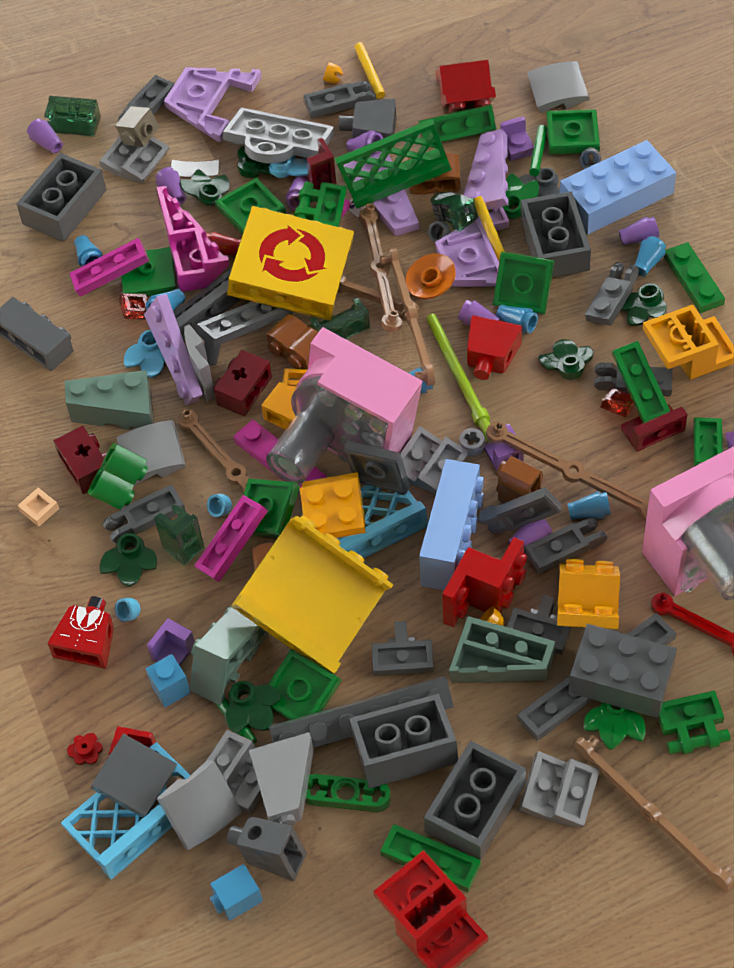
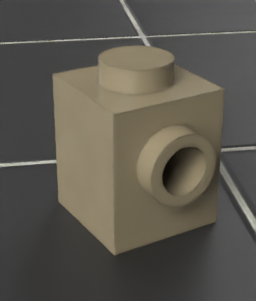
(137, 126)

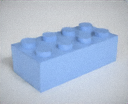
(620, 185)
(451, 522)

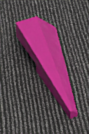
(193, 254)

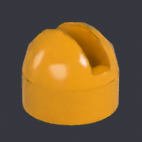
(331, 73)
(493, 616)

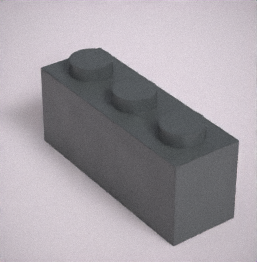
(34, 334)

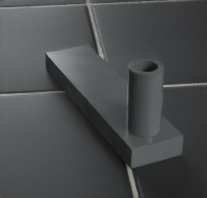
(235, 324)

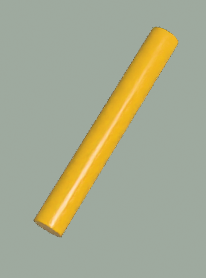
(369, 70)
(488, 226)

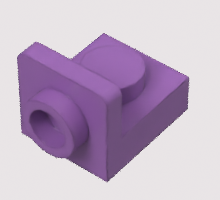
(518, 141)

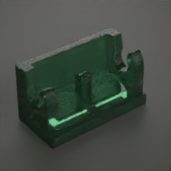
(73, 115)
(347, 322)
(180, 536)

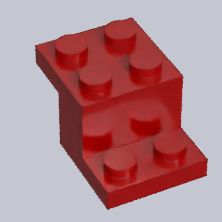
(465, 85)
(483, 582)
(430, 914)

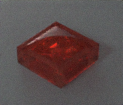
(133, 305)
(618, 402)

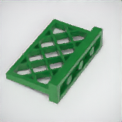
(398, 175)

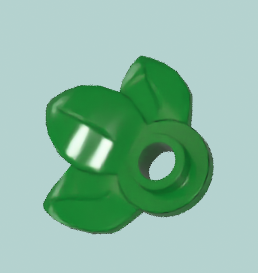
(516, 192)
(614, 724)

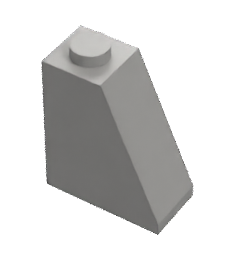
(284, 777)

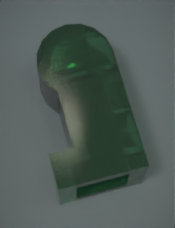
(451, 208)

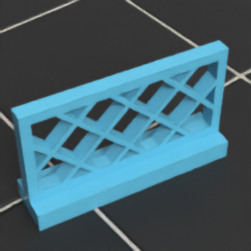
(389, 530)
(131, 841)

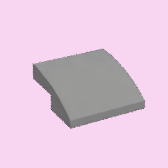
(558, 85)
(133, 161)
(199, 361)
(158, 445)
(426, 456)
(236, 767)
(559, 790)
(199, 805)

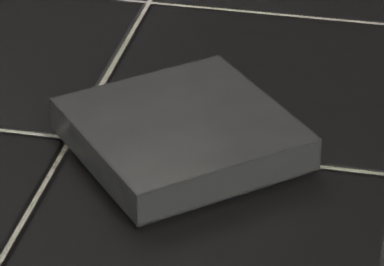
(377, 466)
(133, 776)

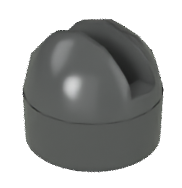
(585, 157)
(436, 228)

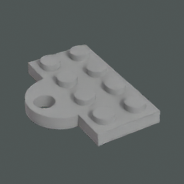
(275, 137)

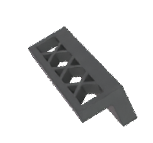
(206, 304)

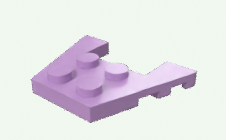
(199, 93)
(473, 253)

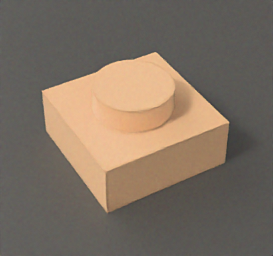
(38, 507)

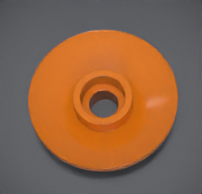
(430, 276)

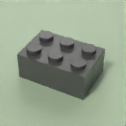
(61, 197)
(556, 232)
(622, 670)
(404, 740)
(475, 800)

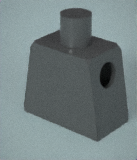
(371, 116)
(269, 846)

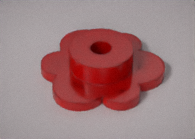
(90, 753)

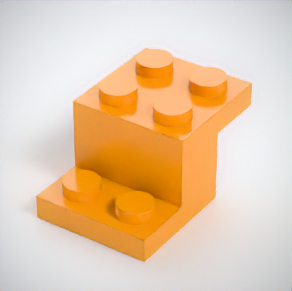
(690, 342)
(334, 505)
(588, 594)

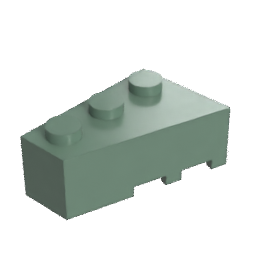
(111, 399)
(222, 653)
(500, 654)

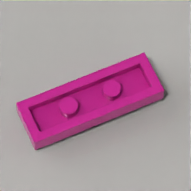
(109, 267)
(231, 538)

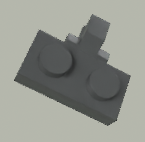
(541, 623)
(402, 654)

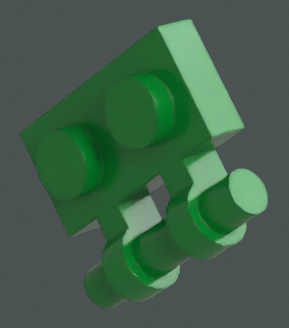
(329, 201)
(693, 713)

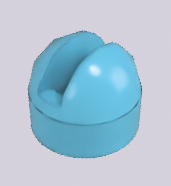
(219, 505)
(127, 609)

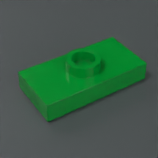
(706, 439)

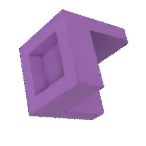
(501, 451)
(170, 640)

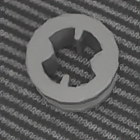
(474, 434)

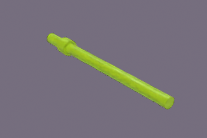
(479, 414)

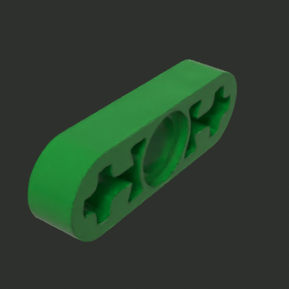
(337, 782)

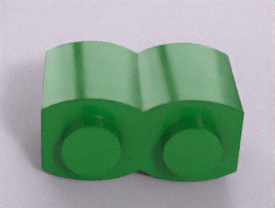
(117, 476)

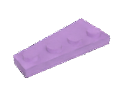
(489, 170)
(394, 209)
(171, 344)

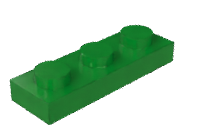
(463, 123)
(694, 277)
(640, 381)
(405, 845)

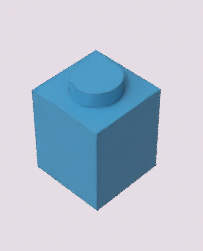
(168, 680)
(235, 893)

